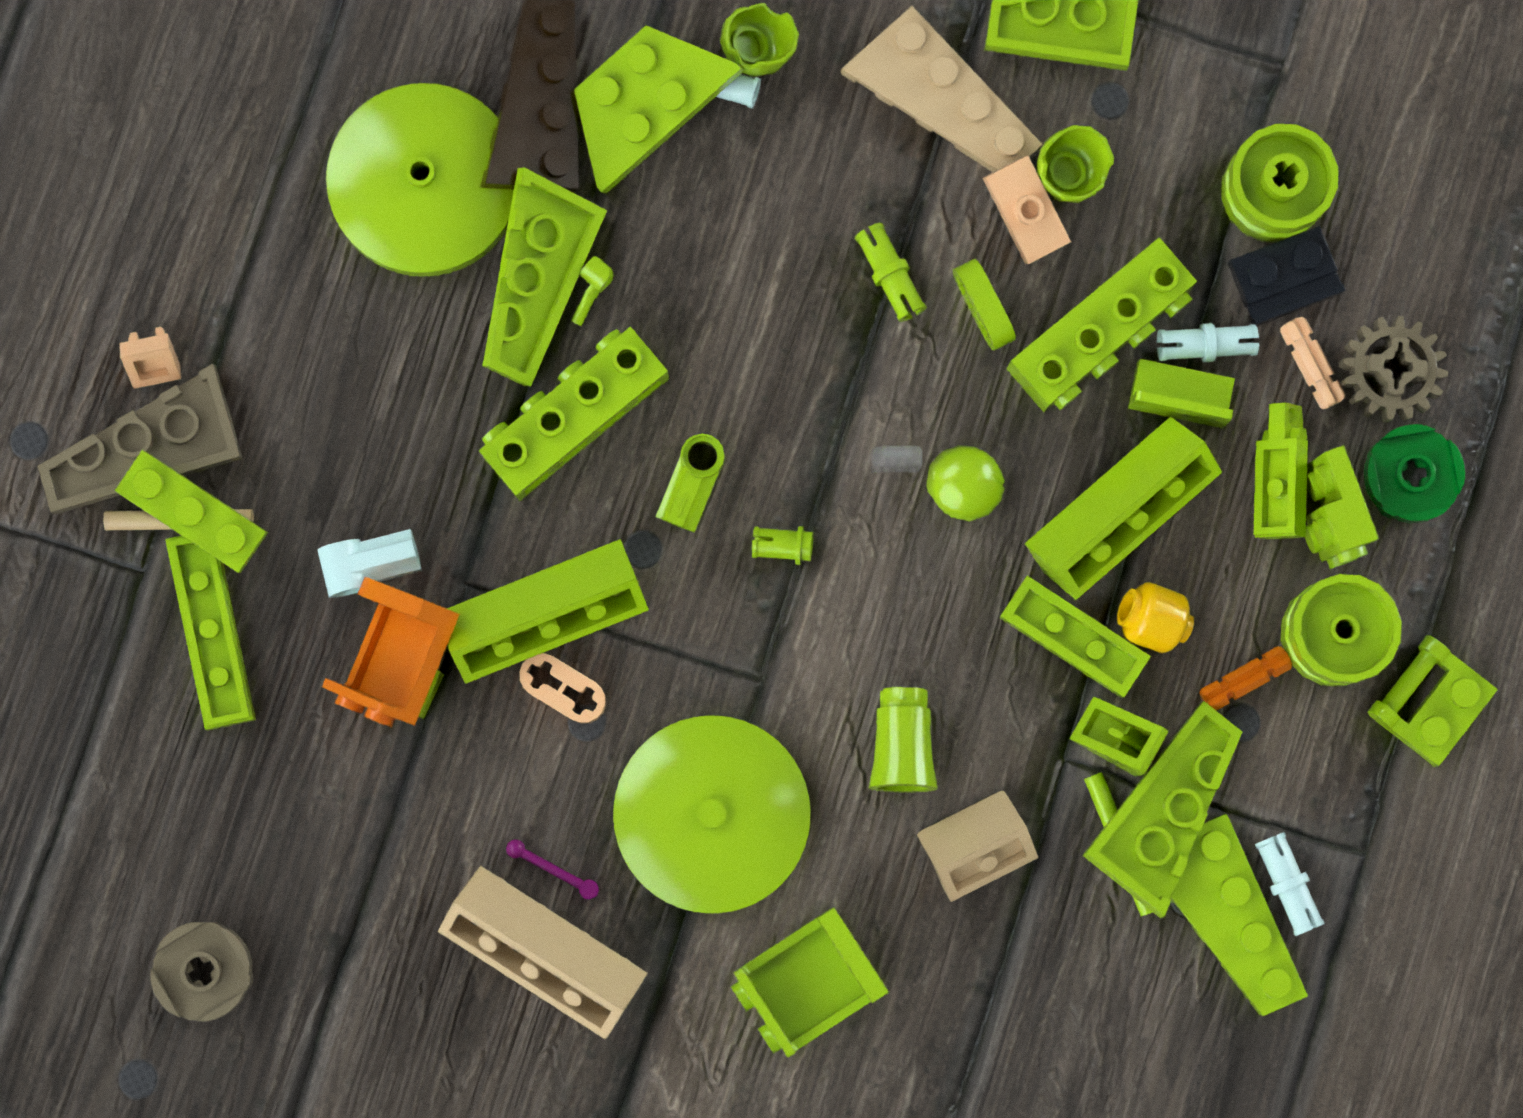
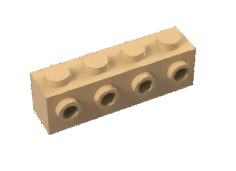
(545, 949)

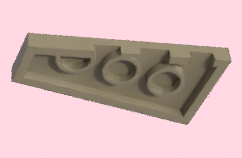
(182, 428)

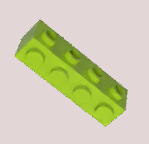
(1102, 325)
(574, 412)
(1123, 507)
(543, 609)

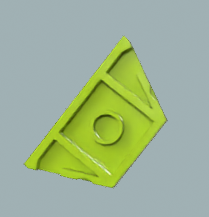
(645, 98)

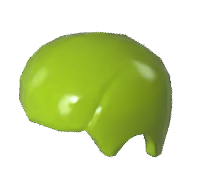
(759, 39)
(1074, 163)
(965, 482)

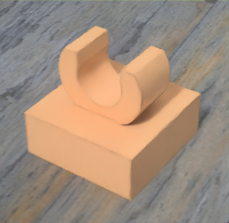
(150, 359)

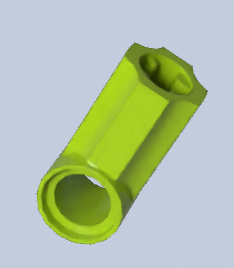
(689, 487)

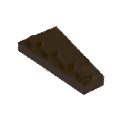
(539, 100)

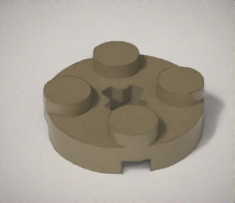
(173, 964)

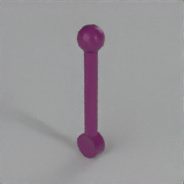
(587, 888)

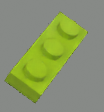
(191, 511)
(1074, 637)

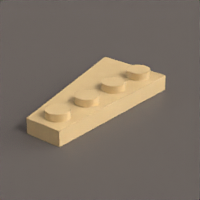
(934, 85)

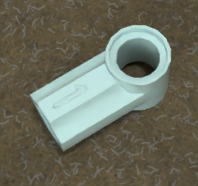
(378, 558)

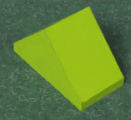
(1119, 736)

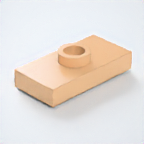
(1026, 209)

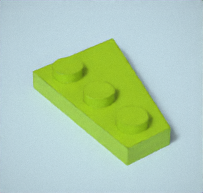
(1064, 30)

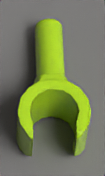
(599, 277)

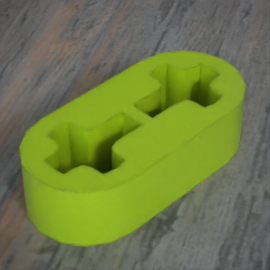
(984, 304)

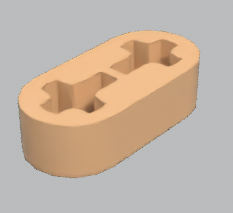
(568, 677)

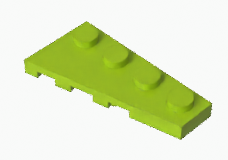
(1234, 920)

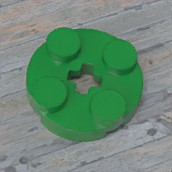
(1428, 450)

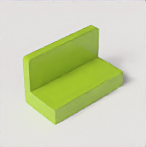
(1182, 393)

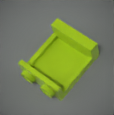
(808, 983)

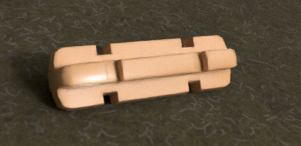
(1312, 362)

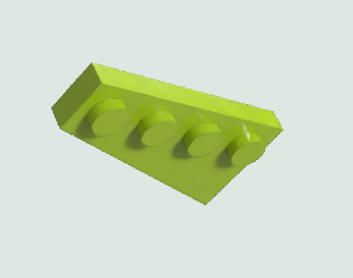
(539, 266)
(1158, 822)

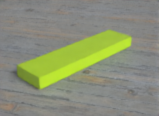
(210, 635)

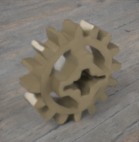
(1413, 369)

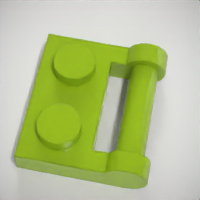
(1445, 710)

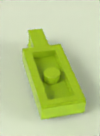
(1281, 475)

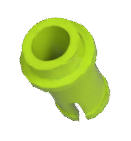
(783, 544)

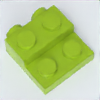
(1343, 522)

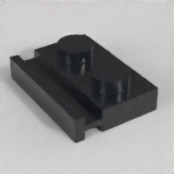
(1286, 276)

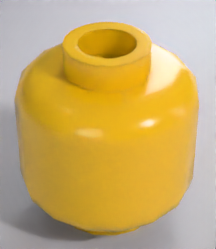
(1155, 617)

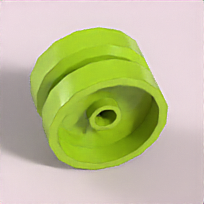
(1298, 161)
(1364, 614)

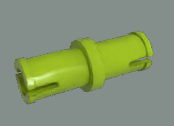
(890, 272)

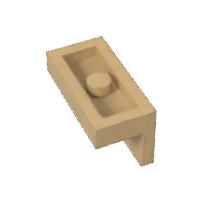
(978, 845)

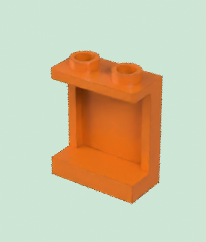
(395, 656)

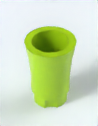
(903, 742)

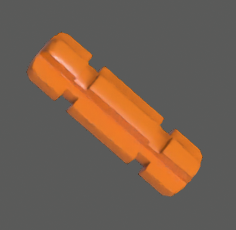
(1246, 678)

